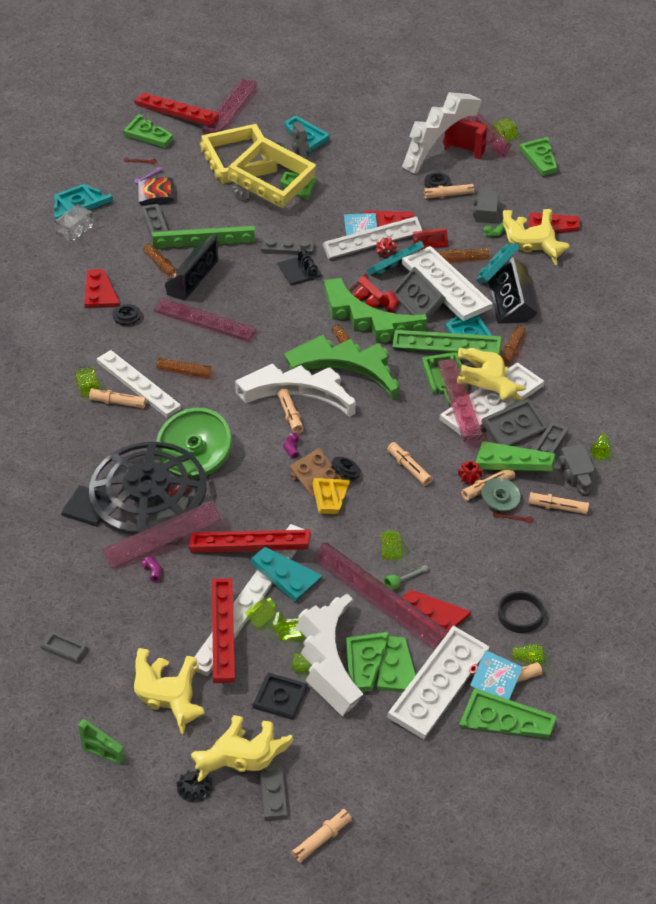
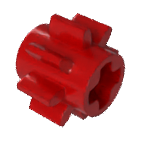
(386, 247)
(469, 472)

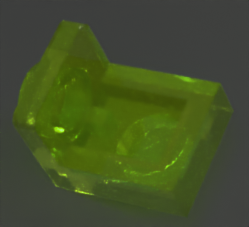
(391, 545)
(261, 611)
(286, 628)

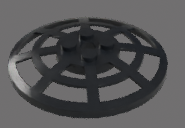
(145, 492)

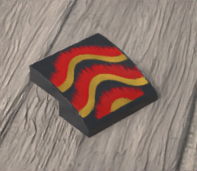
(156, 189)

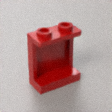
(467, 136)

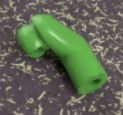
(489, 232)

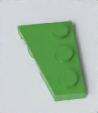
(147, 132)
(540, 155)
(365, 658)
(396, 666)

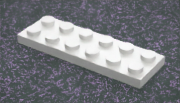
(460, 294)
(489, 402)
(437, 682)

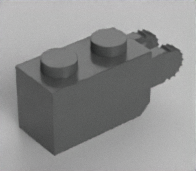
(486, 205)
(577, 467)

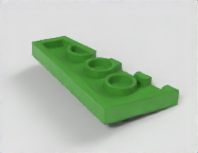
(506, 457)
(505, 716)

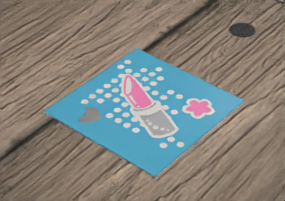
(359, 222)
(496, 675)

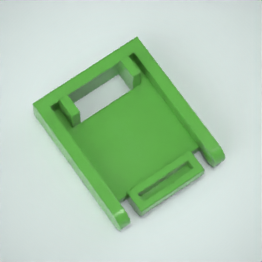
(433, 374)

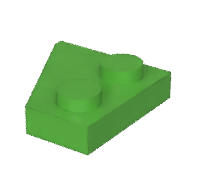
(289, 177)
(99, 743)

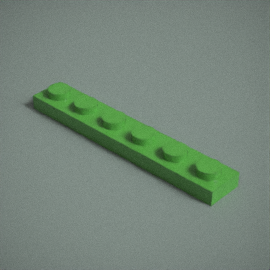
(193, 237)
(445, 341)

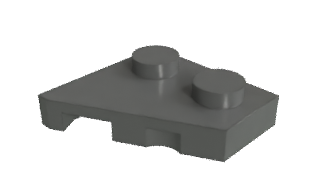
(300, 143)

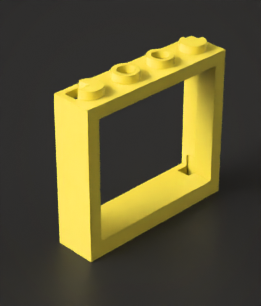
(220, 138)
(280, 155)

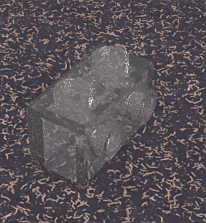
(74, 223)

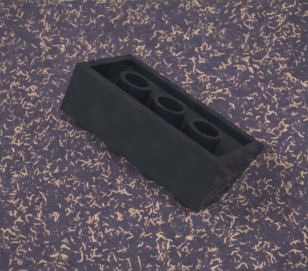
(193, 269)
(512, 293)

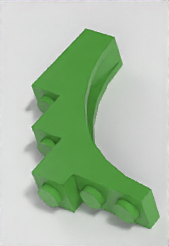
(363, 317)
(321, 354)

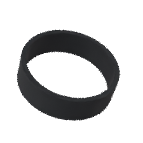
(520, 595)

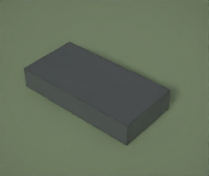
(64, 647)

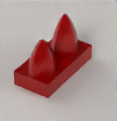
(433, 238)
(367, 288)

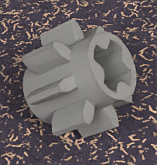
(241, 193)

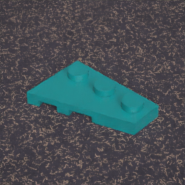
(315, 136)
(393, 260)
(497, 262)
(285, 573)

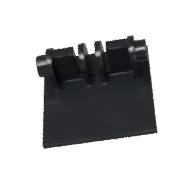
(299, 268)

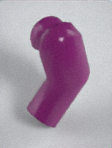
(290, 445)
(150, 562)

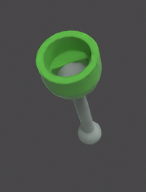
(395, 581)

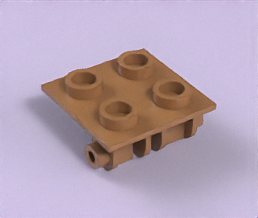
(310, 467)

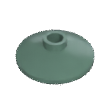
(501, 488)

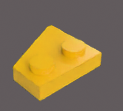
(329, 494)

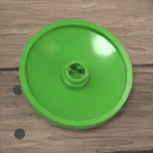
(201, 434)

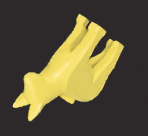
(536, 237)
(489, 373)
(167, 691)
(240, 753)

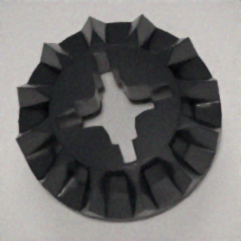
(442, 179)
(120, 311)
(345, 467)
(201, 791)

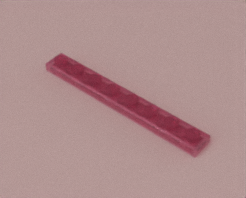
(381, 595)

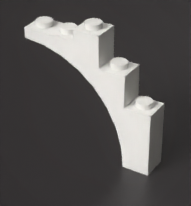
(439, 120)
(298, 381)
(327, 672)

